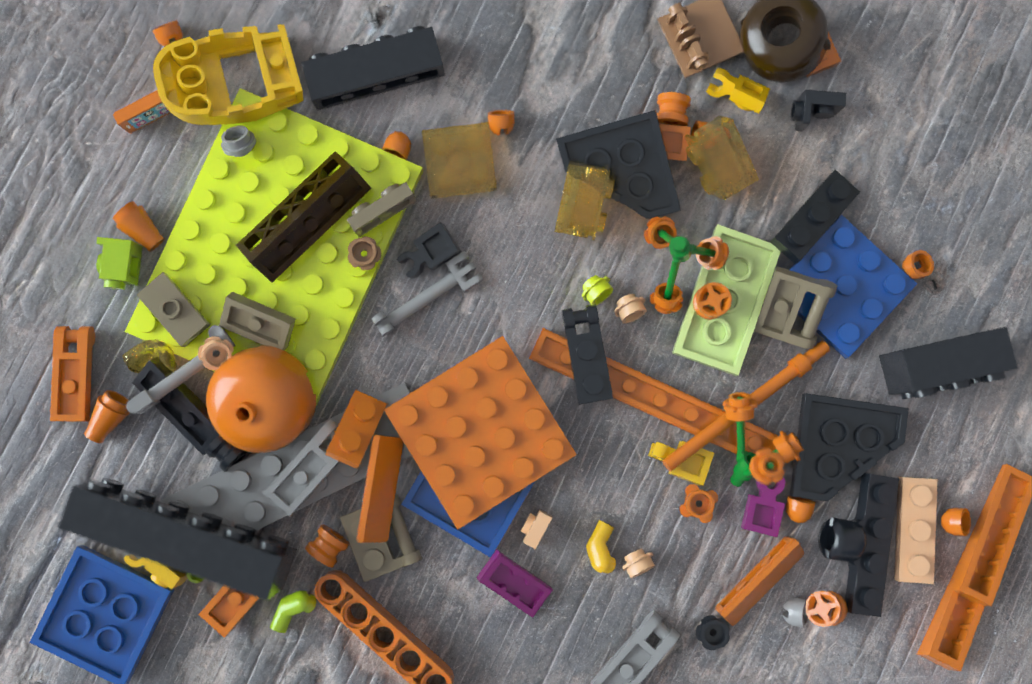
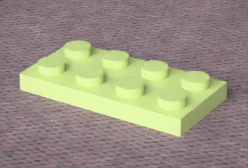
(747, 275)

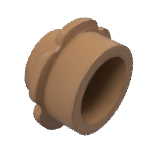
(359, 245)

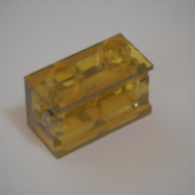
(721, 158)
(583, 200)

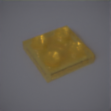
(459, 160)

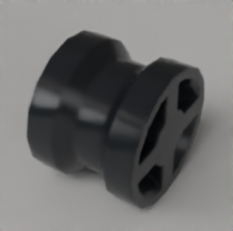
(224, 453)

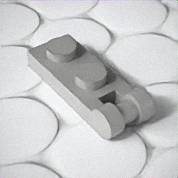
(303, 472)
(636, 655)

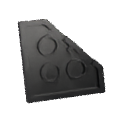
(636, 161)
(842, 442)

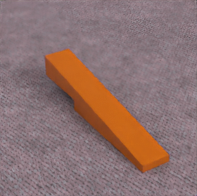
(978, 570)

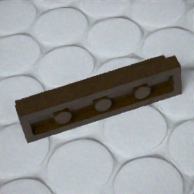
(305, 218)

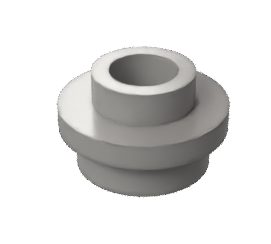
(237, 141)

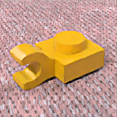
(743, 91)
(692, 470)
(161, 574)

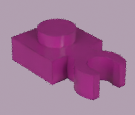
(763, 512)

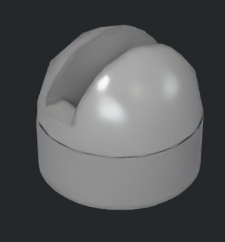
(797, 613)

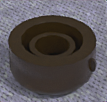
(788, 61)

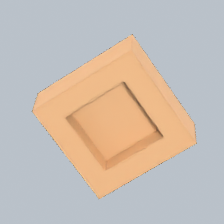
(535, 528)

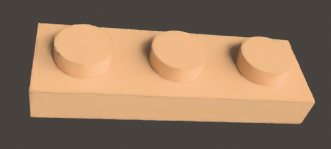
(916, 530)

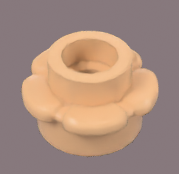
(630, 308)
(211, 344)
(638, 563)

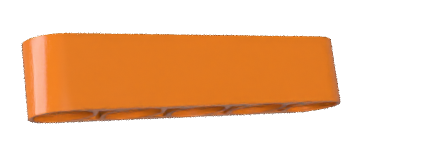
(378, 617)

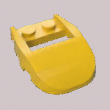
(194, 83)

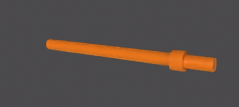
(797, 367)

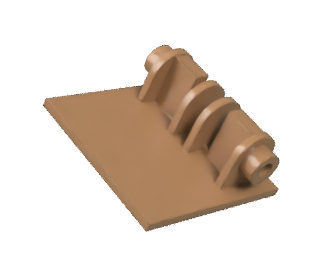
(700, 35)

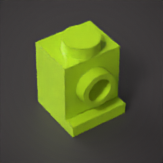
(119, 262)

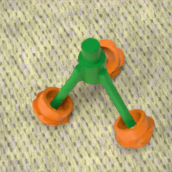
(709, 253)
(766, 464)

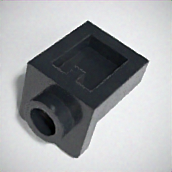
(820, 103)

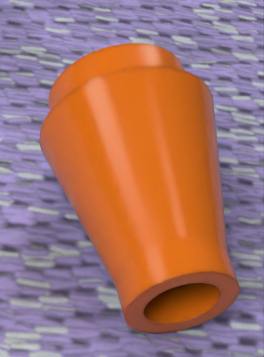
(138, 225)
(106, 416)

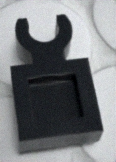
(434, 249)

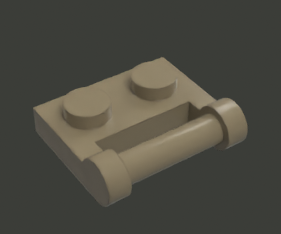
(784, 302)
(377, 558)

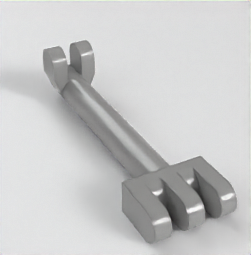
(457, 276)
(149, 398)

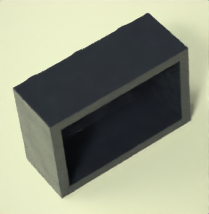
(949, 364)

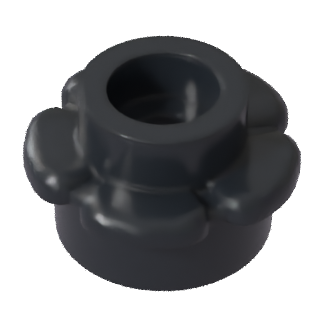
(721, 637)

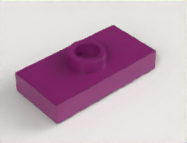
(514, 583)

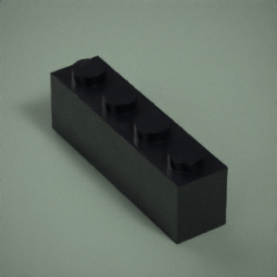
(373, 67)

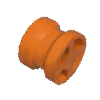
(673, 108)
(718, 297)
(327, 546)
(819, 610)

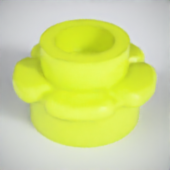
(597, 289)

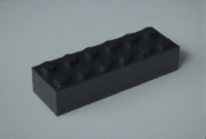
(178, 537)

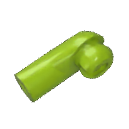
(292, 605)

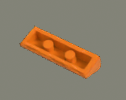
(380, 489)
(760, 580)

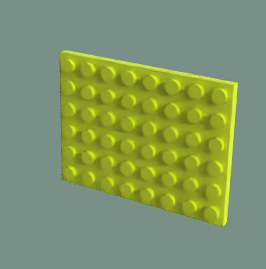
(236, 196)

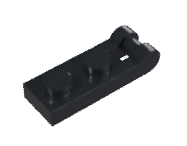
(587, 355)

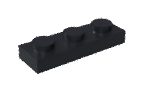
(815, 217)
(179, 406)

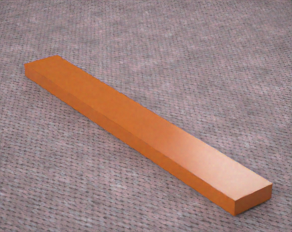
(653, 397)

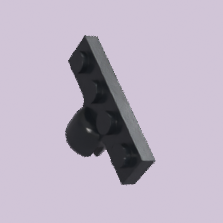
(864, 543)

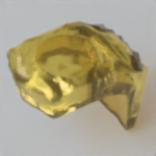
(140, 354)

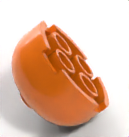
(260, 399)

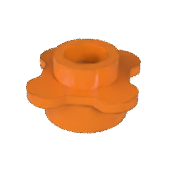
(708, 501)

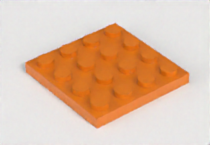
(480, 432)

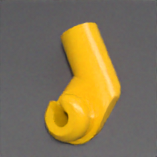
(597, 548)

